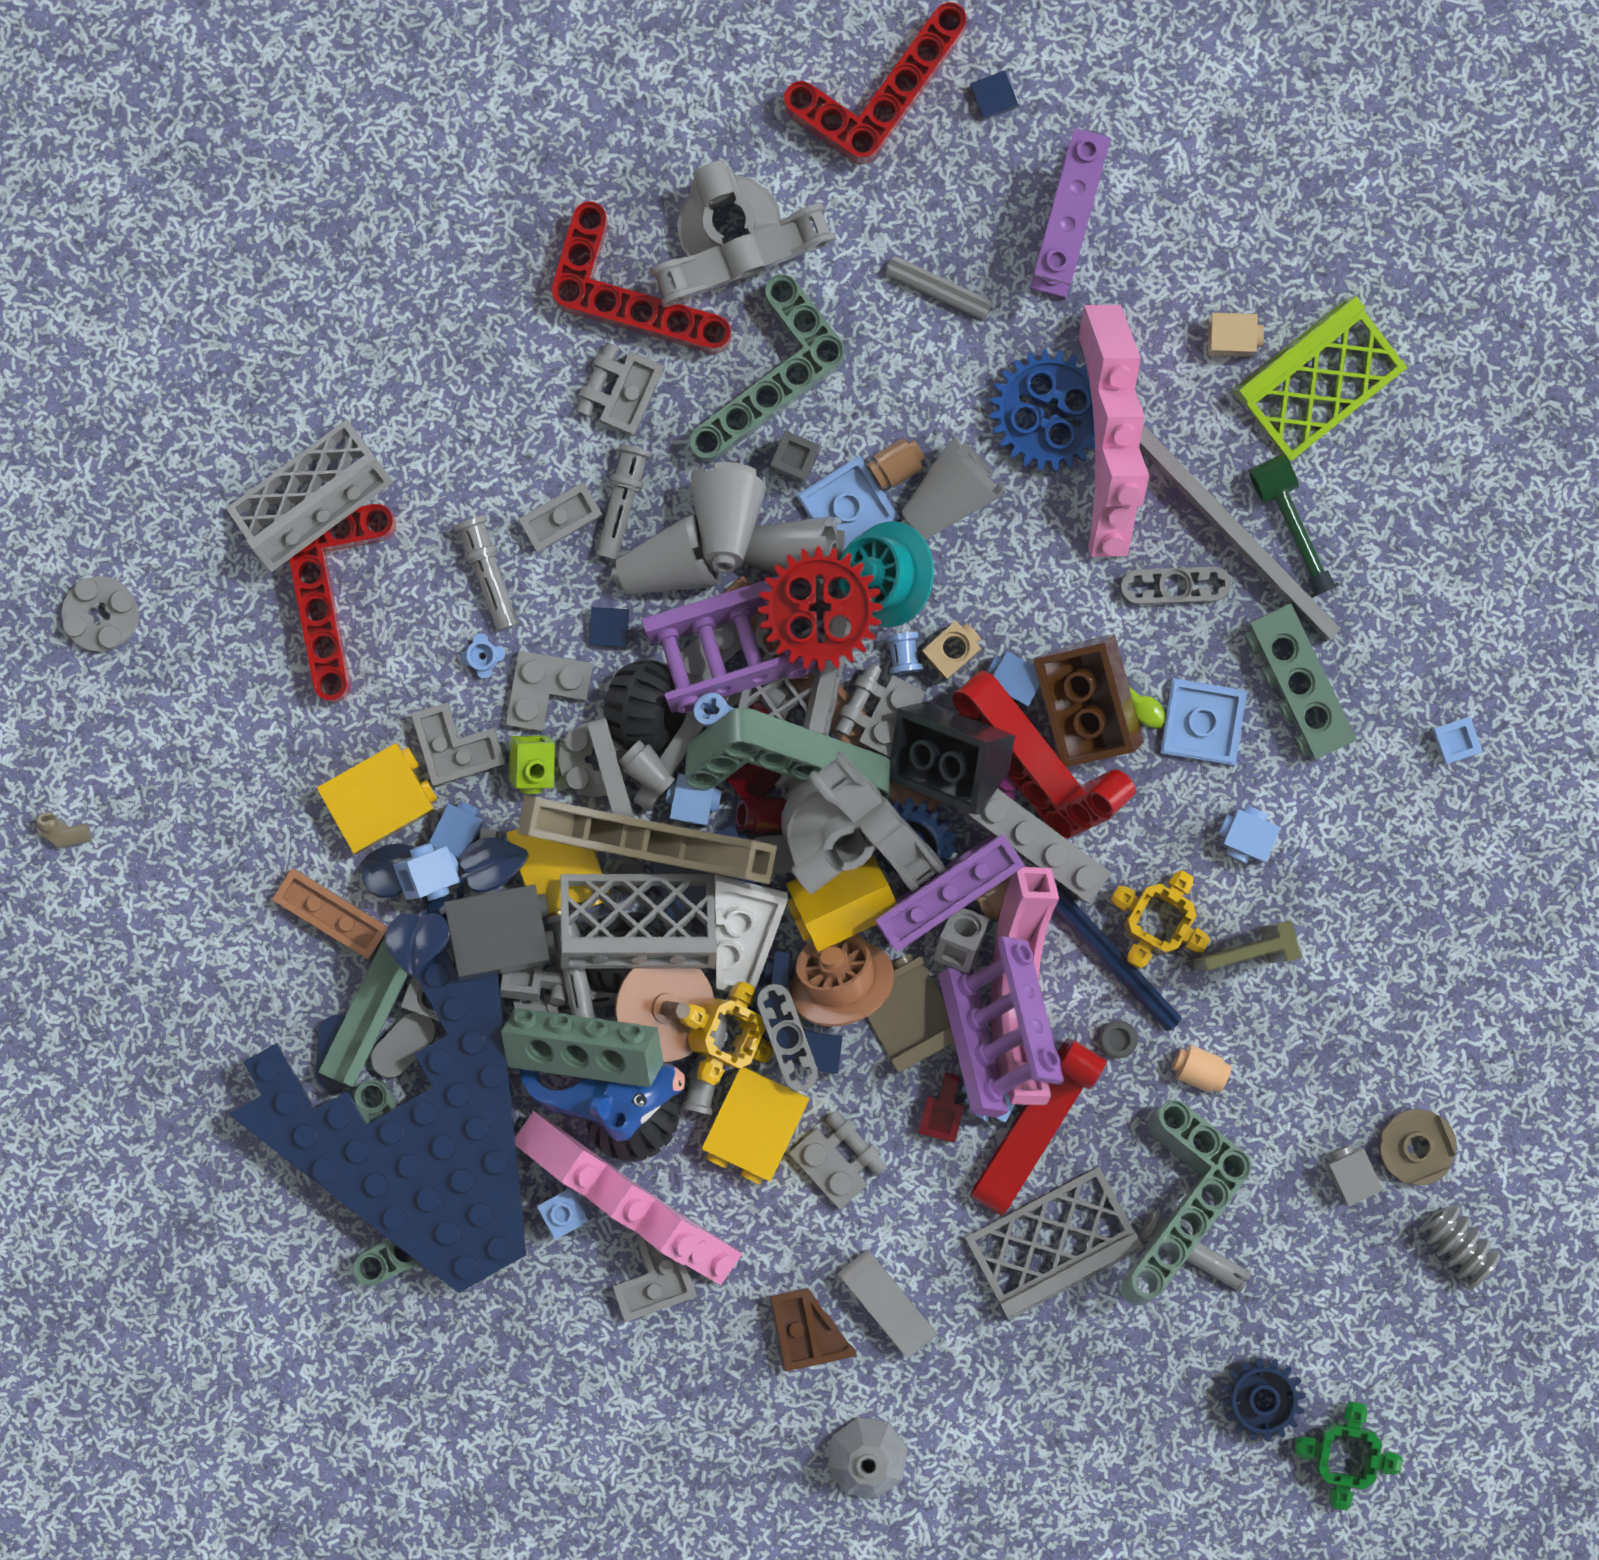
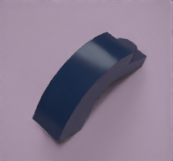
(824, 1047)

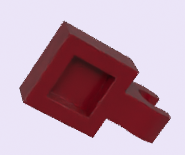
(943, 1115)

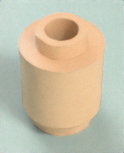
(1201, 1069)

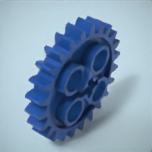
(1035, 442)

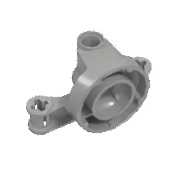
(765, 243)
(841, 821)

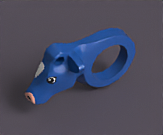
(612, 1105)

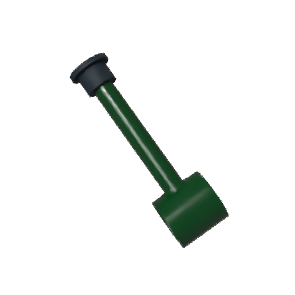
(1274, 481)

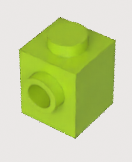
(531, 763)

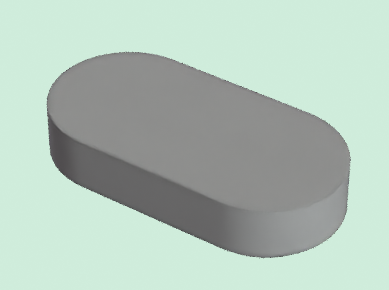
(398, 1048)

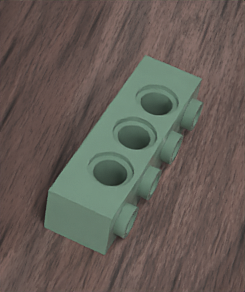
(1285, 626)
(582, 1047)

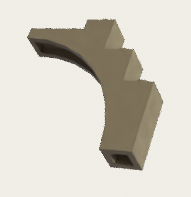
(647, 840)

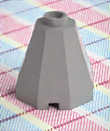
(864, 1440)

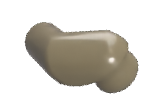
(59, 833)

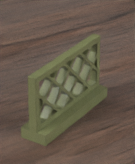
(1278, 943)

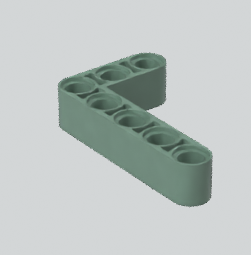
(776, 380)
(773, 744)
(1192, 1207)
(386, 1251)

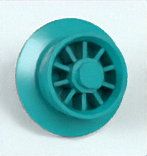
(900, 569)

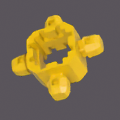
(1180, 885)
(747, 1046)

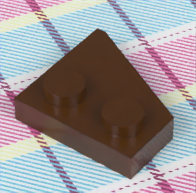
(805, 1331)

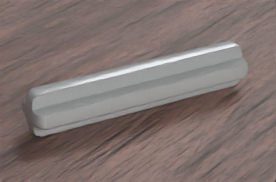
(938, 287)

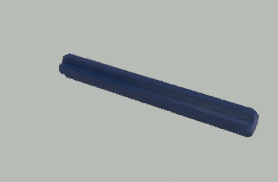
(1116, 961)

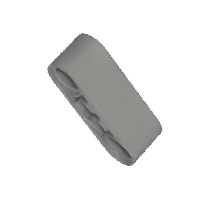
(887, 1303)

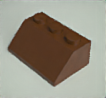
(1089, 701)

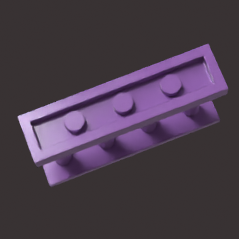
(1070, 213)
(702, 619)
(948, 892)
(971, 1033)

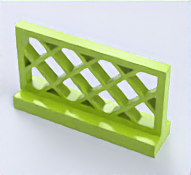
(1302, 350)

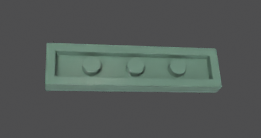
(364, 1019)

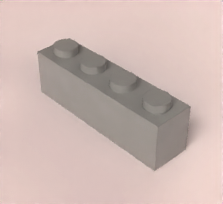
(1042, 846)

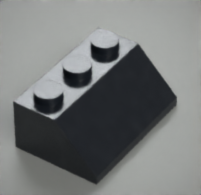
(949, 756)

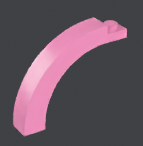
(1025, 917)

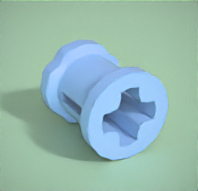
(904, 653)
(714, 704)

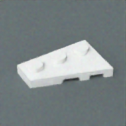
(744, 929)

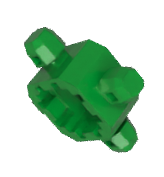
(1341, 1495)

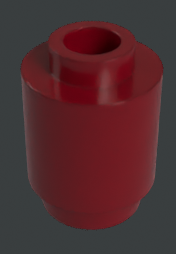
(760, 815)

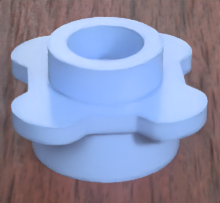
(482, 645)

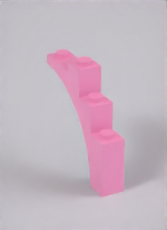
(1118, 427)
(625, 1199)

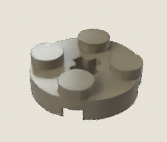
(1437, 1155)

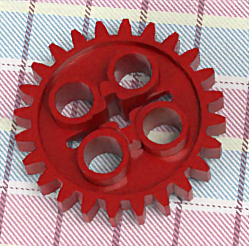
(785, 609)

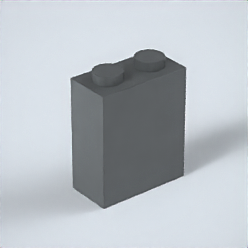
(499, 932)

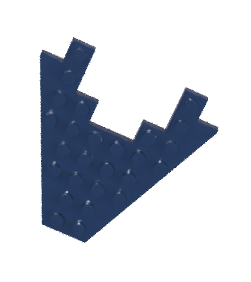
(433, 1170)

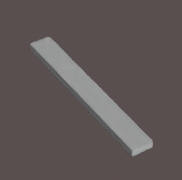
(1237, 536)

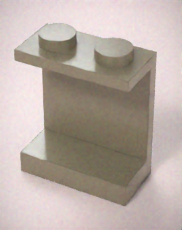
(913, 1017)

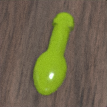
(1148, 710)

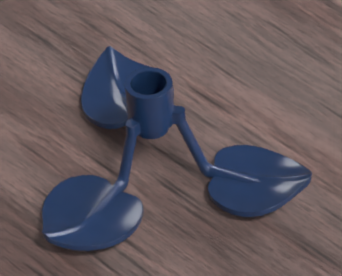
(420, 937)

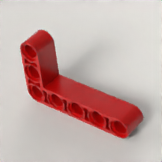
(887, 95)
(626, 299)
(323, 591)
(1036, 767)
(1035, 1129)

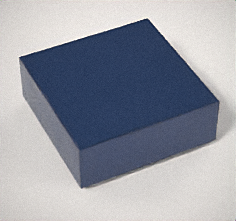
(994, 95)
(609, 627)

